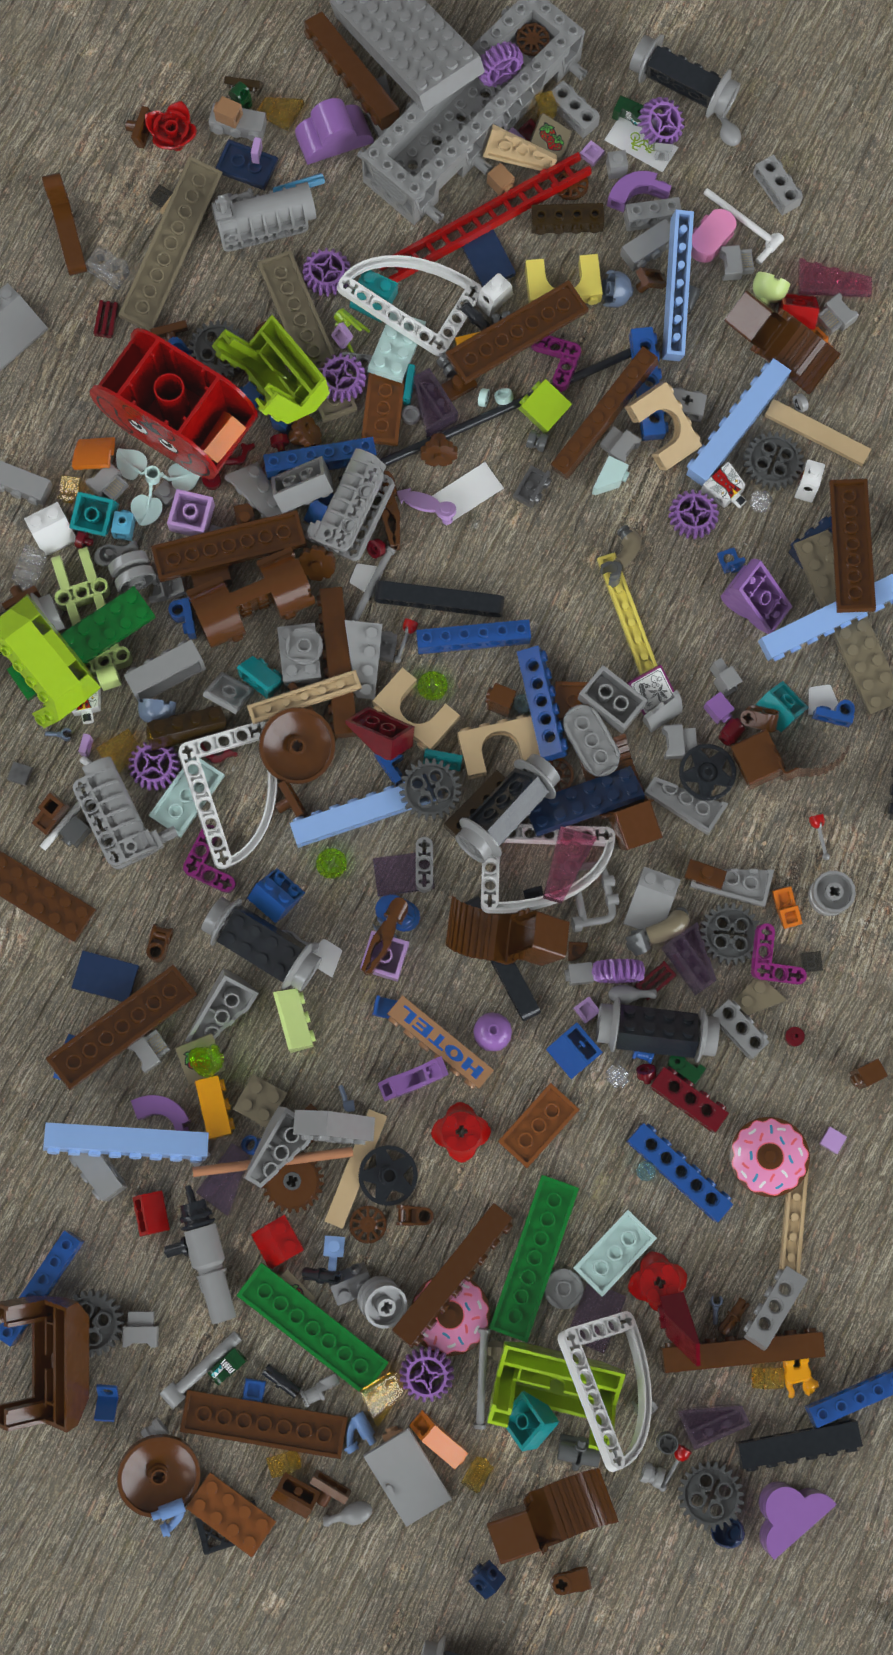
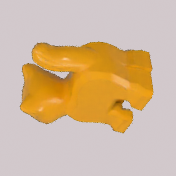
(799, 1374)

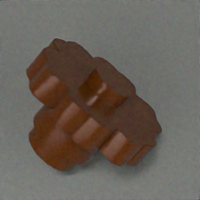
(305, 432)
(438, 451)
(317, 562)

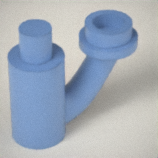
(364, 1428)
(172, 1509)

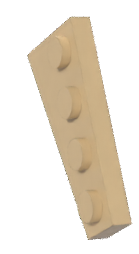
(515, 150)

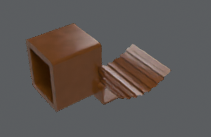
(783, 339)
(761, 762)
(635, 822)
(526, 935)
(552, 1516)

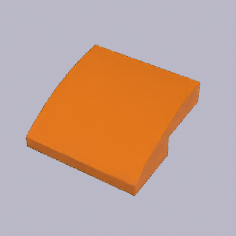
(93, 453)

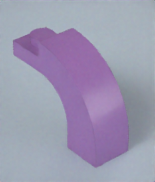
(634, 184)
(413, 1079)
(159, 1105)

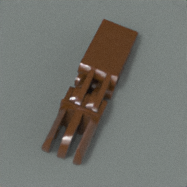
(391, 510)
(395, 914)

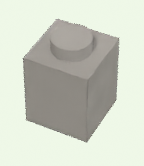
(616, 164)
(579, 974)

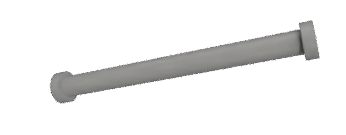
(372, 584)
(482, 1378)

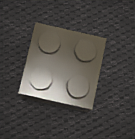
(260, 1100)

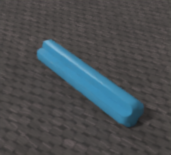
(313, 181)

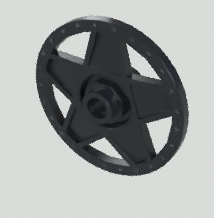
(707, 772)
(388, 1175)

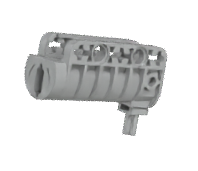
(263, 217)
(351, 507)
(117, 815)

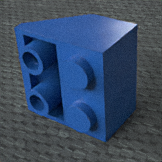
(275, 895)
(574, 1050)

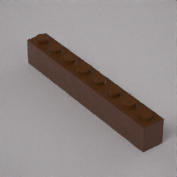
(351, 71)
(604, 413)
(336, 655)
(453, 1275)
(743, 1352)

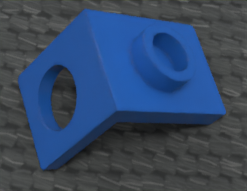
(732, 566)
(382, 1006)
(106, 1403)

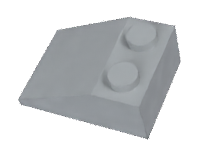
(651, 899)

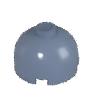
(616, 289)
(155, 709)

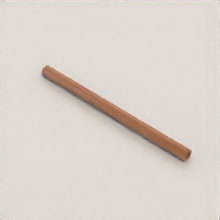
(299, 1158)

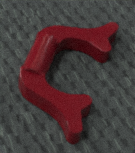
(241, 459)
(217, 759)

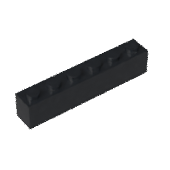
(798, 1444)

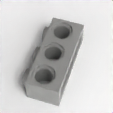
(575, 117)
(778, 193)
(649, 213)
(741, 1040)

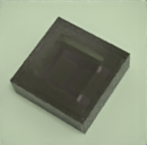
(160, 195)
(811, 961)

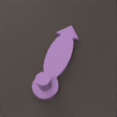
(427, 503)

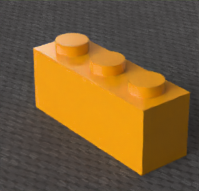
(215, 1107)

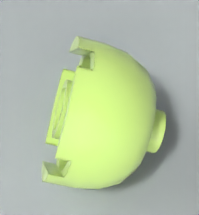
(770, 288)

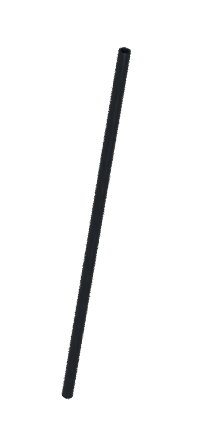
(502, 409)

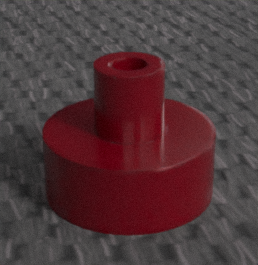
(279, 441)
(212, 484)
(82, 539)
(376, 548)
(790, 1038)
(646, 1073)

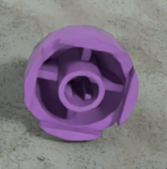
(492, 1032)

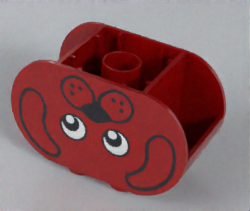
(170, 401)

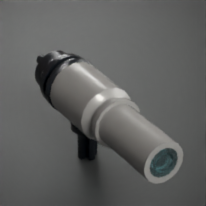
(206, 1256)

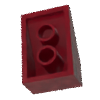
(382, 732)
(679, 1326)

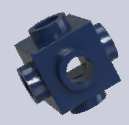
(486, 1579)

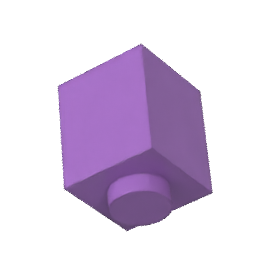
(719, 708)

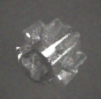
(760, 501)
(617, 1076)

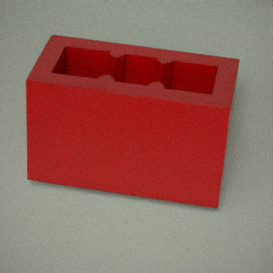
(151, 1213)

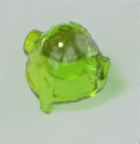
(206, 1060)

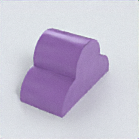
(332, 130)
(757, 597)
(789, 1514)

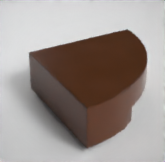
(576, 950)

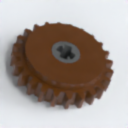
(302, 1193)

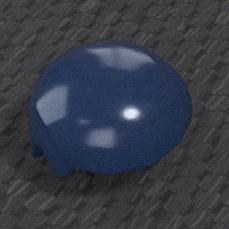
(730, 1536)

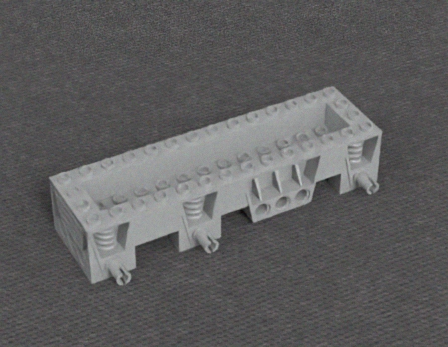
(463, 142)

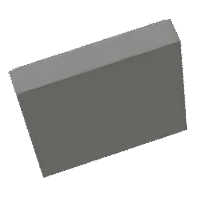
(228, 692)

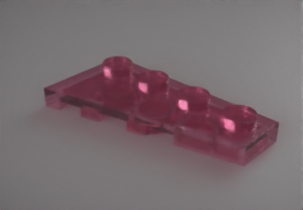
(822, 280)
(567, 859)

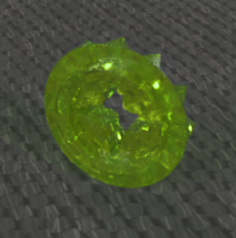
(438, 679)
(328, 855)

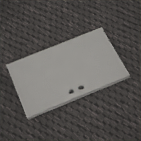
(412, 1480)

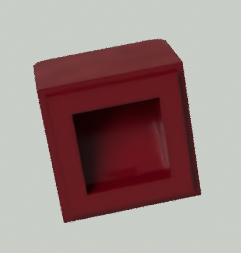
(527, 129)

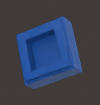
(254, 1390)

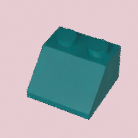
(380, 286)
(93, 514)
(260, 677)
(786, 702)
(530, 1421)

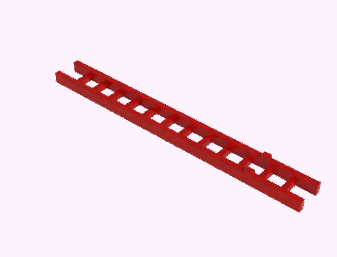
(488, 207)

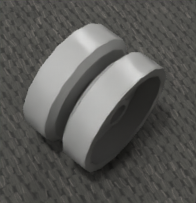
(132, 570)
(841, 887)
(382, 1302)

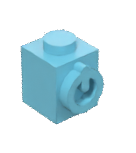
(123, 525)

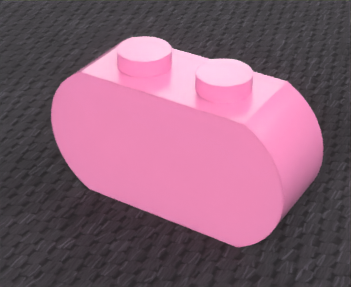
(712, 234)

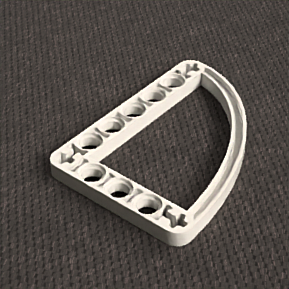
(418, 264)
(197, 753)
(539, 902)
(598, 1408)

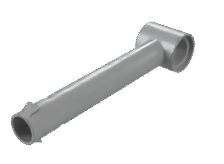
(174, 1393)

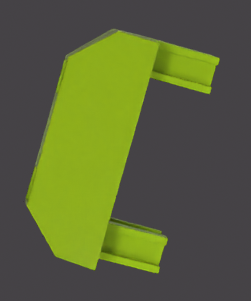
(264, 359)
(45, 661)
(546, 1377)

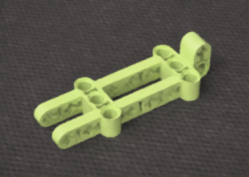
(107, 675)

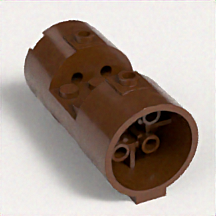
(281, 585)

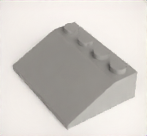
(18, 325)

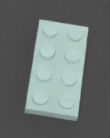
(393, 352)
(177, 805)
(614, 1253)

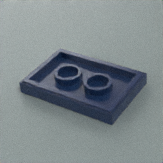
(237, 164)
(488, 258)
(105, 976)

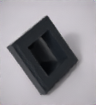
(533, 892)

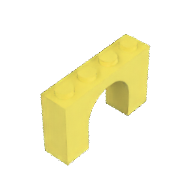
(588, 288)

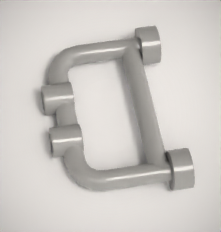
(611, 900)

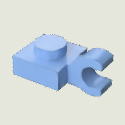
(333, 1248)

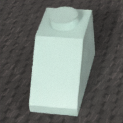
(611, 476)

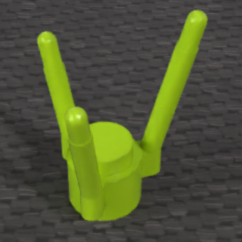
(343, 316)

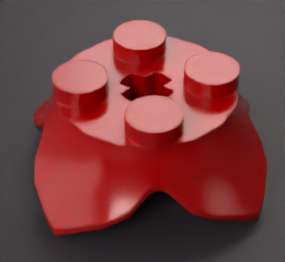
(162, 126)
(463, 1147)
(656, 1265)

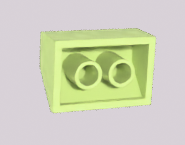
(294, 1019)

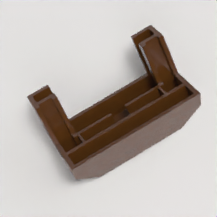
(58, 1362)

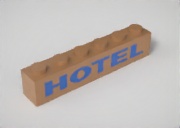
(440, 1042)

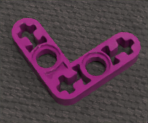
(565, 358)
(202, 868)
(766, 961)

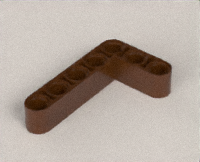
(65, 223)

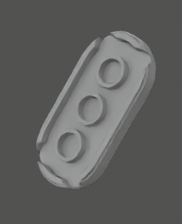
(591, 740)

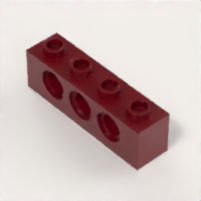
(661, 1086)

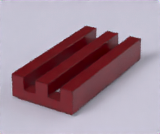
(108, 305)
(668, 970)

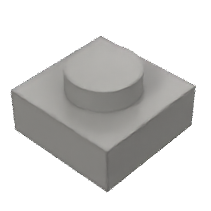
(165, 493)

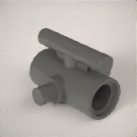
(576, 1451)

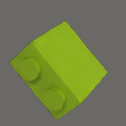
(544, 405)

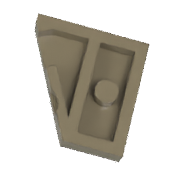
(758, 996)

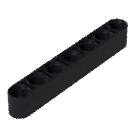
(439, 599)
(513, 982)

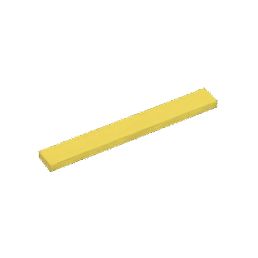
(629, 620)

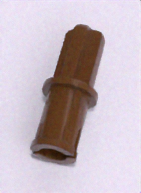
(733, 1316)

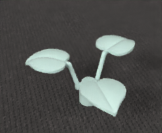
(145, 508)

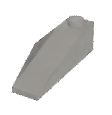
(225, 1003)
(275, 1148)

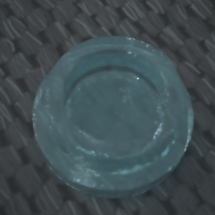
(521, 703)
(646, 1171)

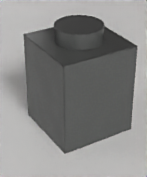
(75, 832)

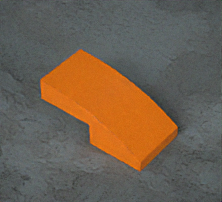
(786, 907)

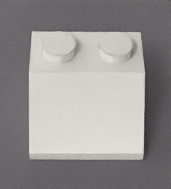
(50, 529)

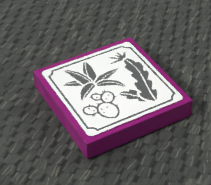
(653, 686)

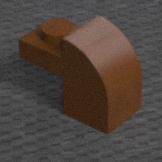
(52, 811)

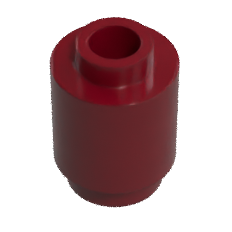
(731, 731)

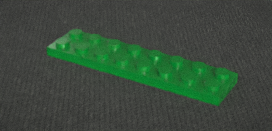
(100, 631)
(534, 1258)
(312, 1328)

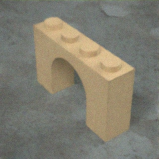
(684, 438)
(426, 734)
(472, 740)

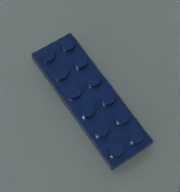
(586, 801)

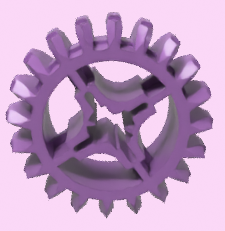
(500, 64)
(667, 121)
(320, 265)
(354, 384)
(708, 511)
(149, 770)
(618, 971)
(419, 1375)

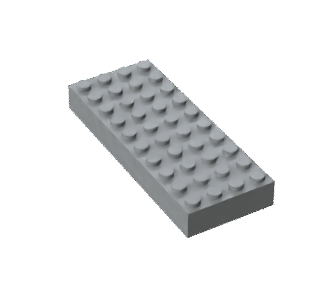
(412, 46)

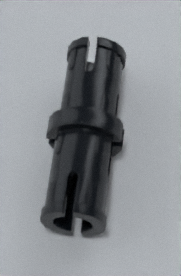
(475, 316)
(321, 1275)
(281, 1381)

